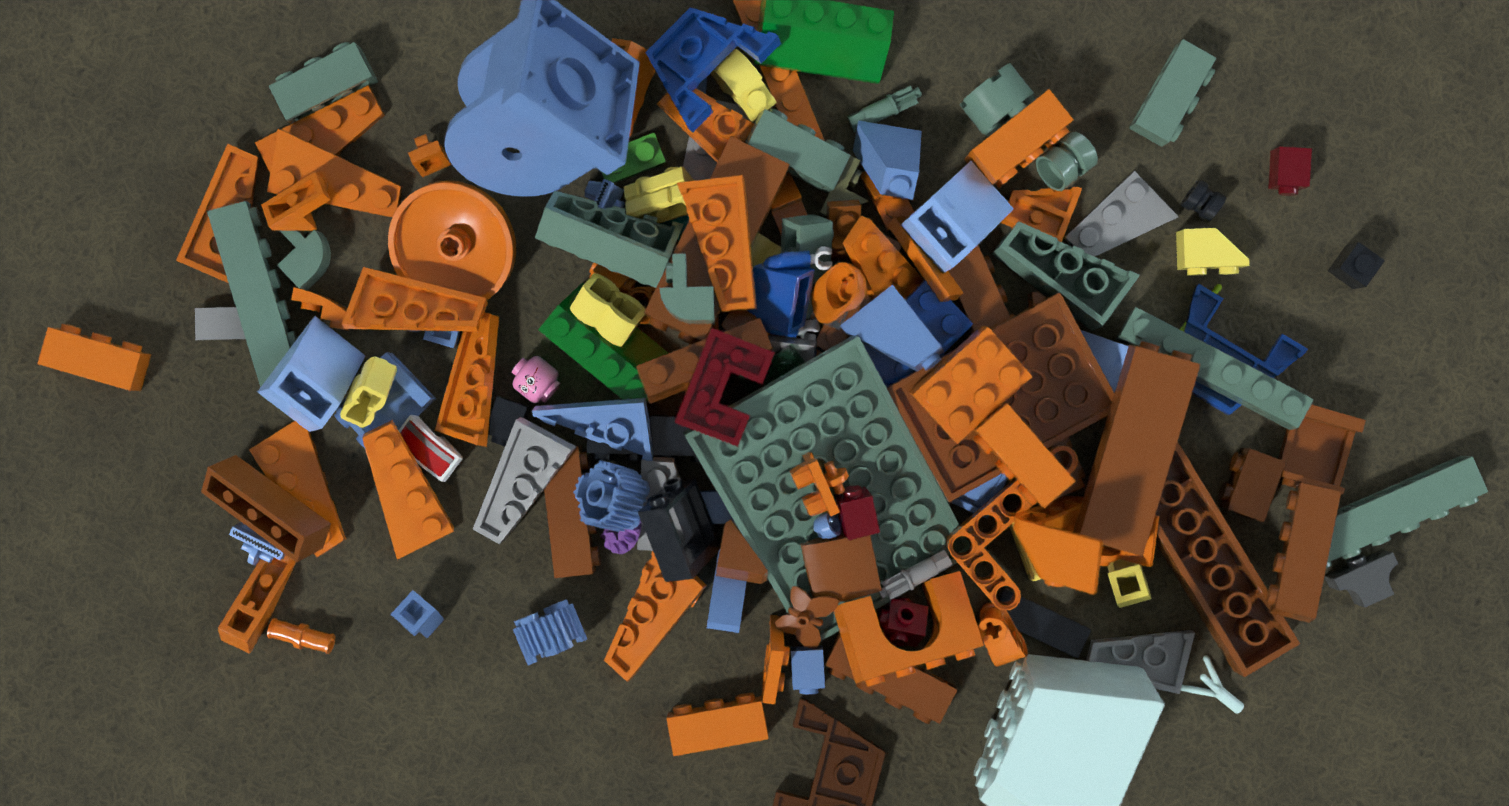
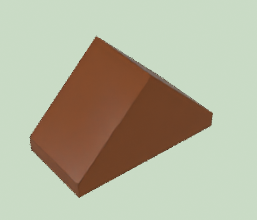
(738, 559)

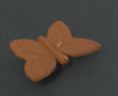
(806, 615)

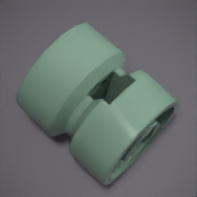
(1064, 163)

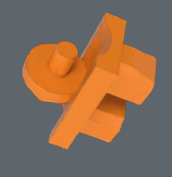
(810, 472)

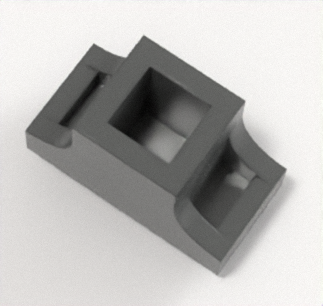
(1365, 577)

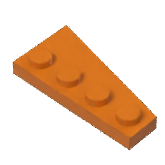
(716, 129)
(345, 182)
(231, 183)
(722, 228)
(879, 260)
(402, 303)
(470, 385)
(293, 464)
(405, 494)
(650, 618)

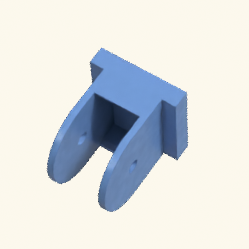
(548, 92)

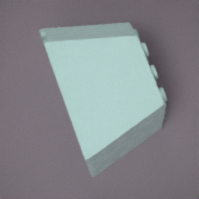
(1067, 733)

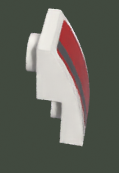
(430, 451)

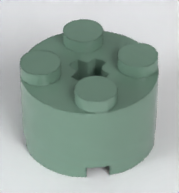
(997, 100)

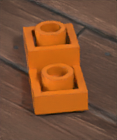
(330, 311)

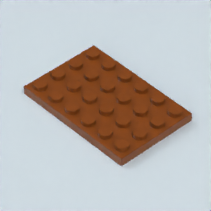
(1057, 402)

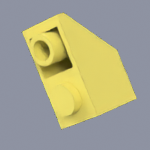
(1207, 249)

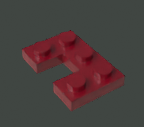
(701, 405)

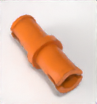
(301, 636)

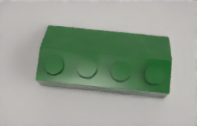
(828, 38)
(607, 362)

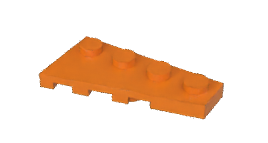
(331, 126)

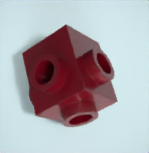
(903, 622)

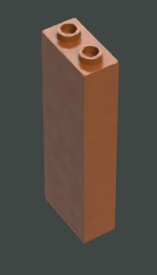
(762, 183)
(1137, 447)

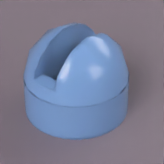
(827, 526)

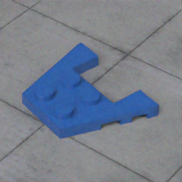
(694, 50)
(1201, 310)

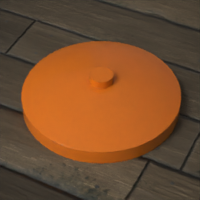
(453, 239)

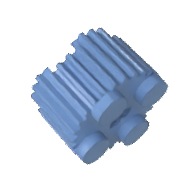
(611, 496)
(550, 632)

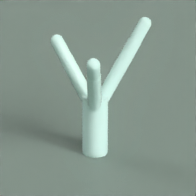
(1217, 688)

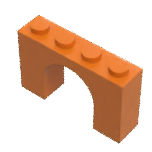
(874, 656)

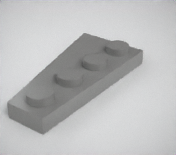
(522, 474)

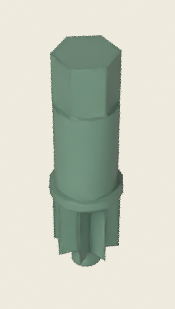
(886, 107)

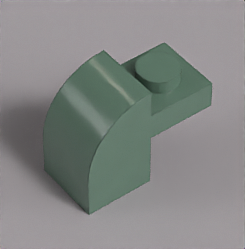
(309, 258)
(686, 303)

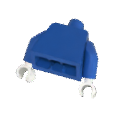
(784, 292)

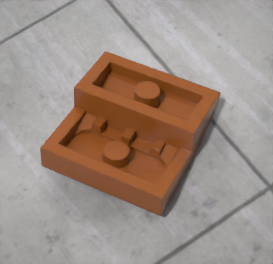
(841, 567)

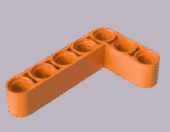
(980, 539)

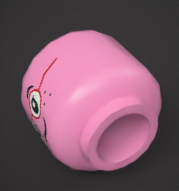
(535, 379)

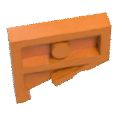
(1043, 209)
(775, 657)

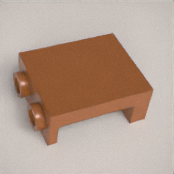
(1319, 448)

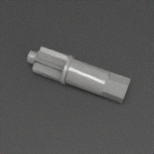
(915, 575)

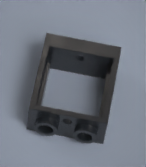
(701, 538)

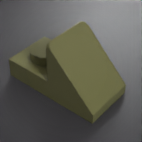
(848, 178)

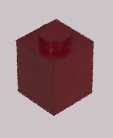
(1290, 170)
(856, 512)

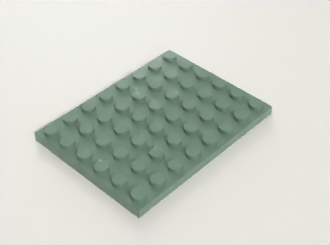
(841, 416)

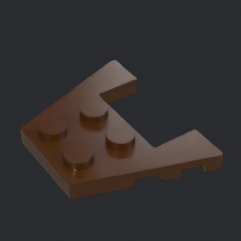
(846, 764)

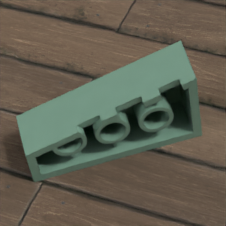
(609, 237)
(1085, 282)

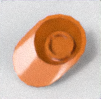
(838, 292)

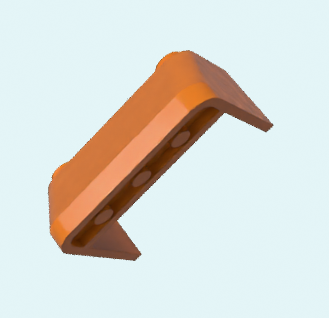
(1066, 556)

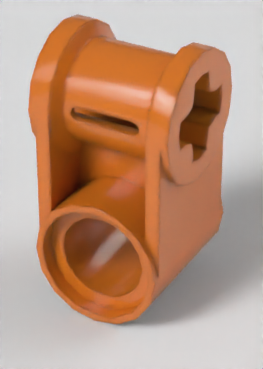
(1001, 635)

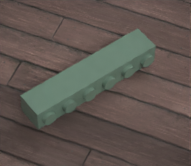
(253, 285)
(1221, 370)
(1405, 505)

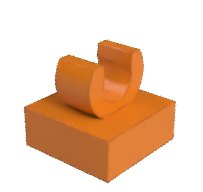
(429, 156)

